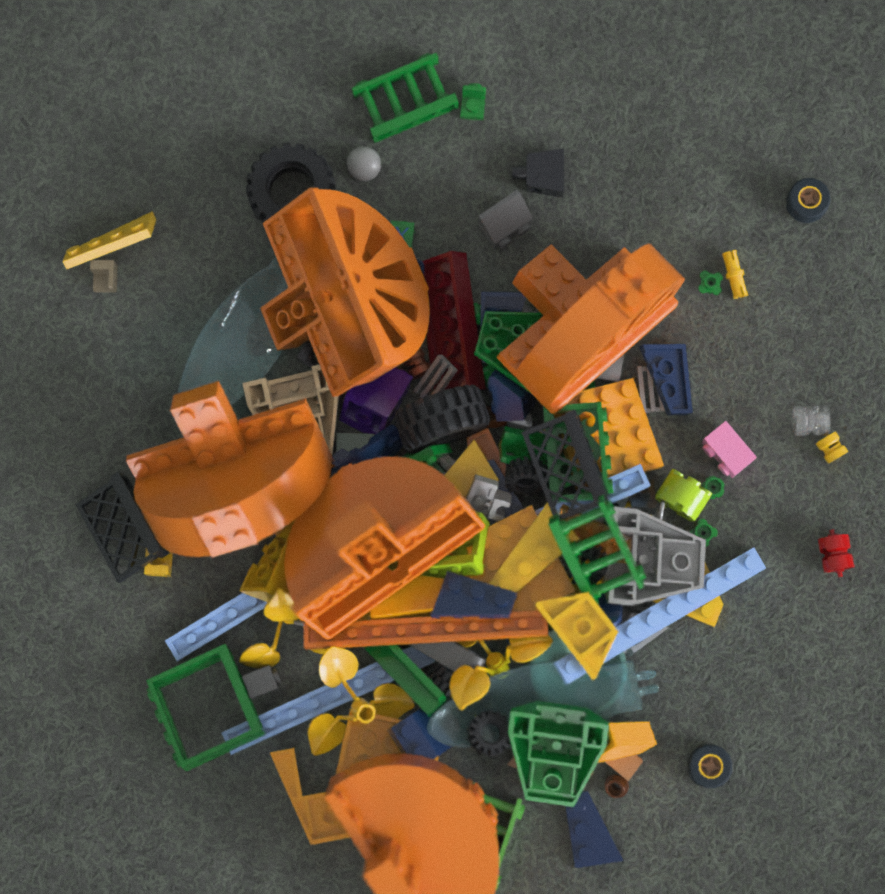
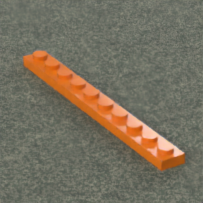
(430, 630)

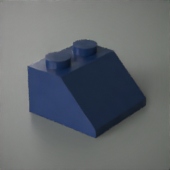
(413, 737)

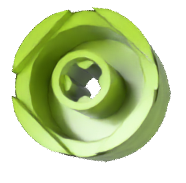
(683, 495)

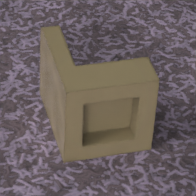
(104, 275)

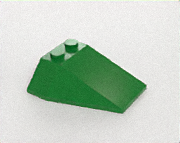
(556, 749)

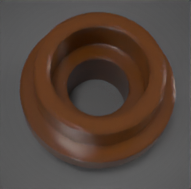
(613, 791)

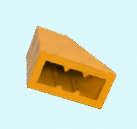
(627, 740)

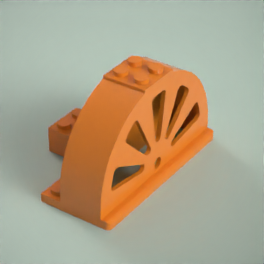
(348, 288)
(582, 315)
(227, 475)
(362, 524)
(417, 826)

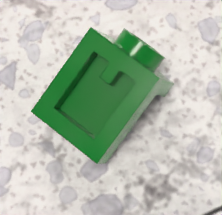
(473, 101)

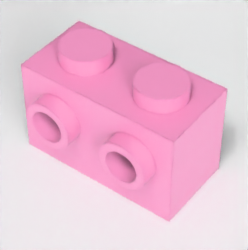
(728, 450)

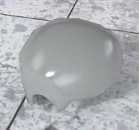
(363, 163)

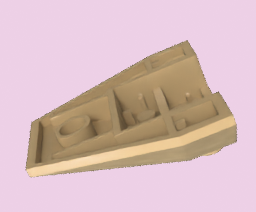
(266, 395)

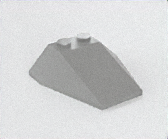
(668, 555)

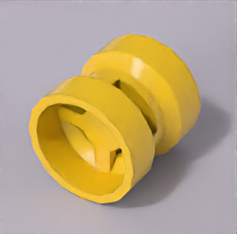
(834, 452)

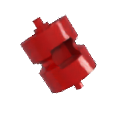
(836, 554)

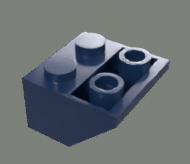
(509, 399)

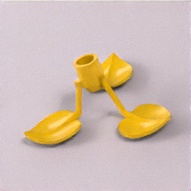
(279, 610)
(337, 667)
(471, 684)

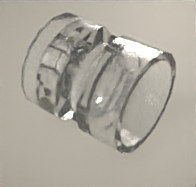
(812, 420)

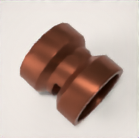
(417, 364)

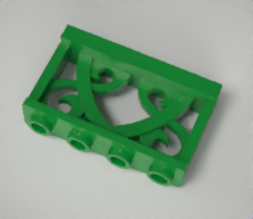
(598, 449)

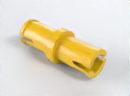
(734, 274)

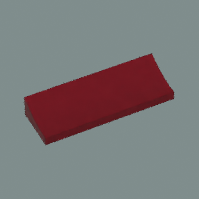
(452, 318)

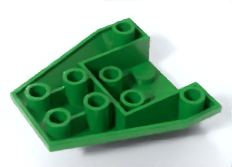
(498, 332)

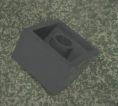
(505, 220)

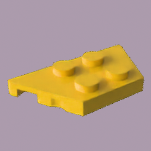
(581, 627)

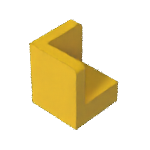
(160, 566)

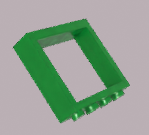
(164, 715)

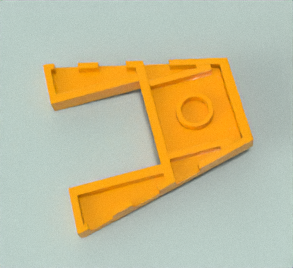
(312, 810)

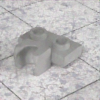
(487, 499)

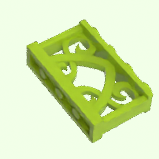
(462, 562)

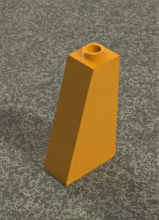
(410, 601)

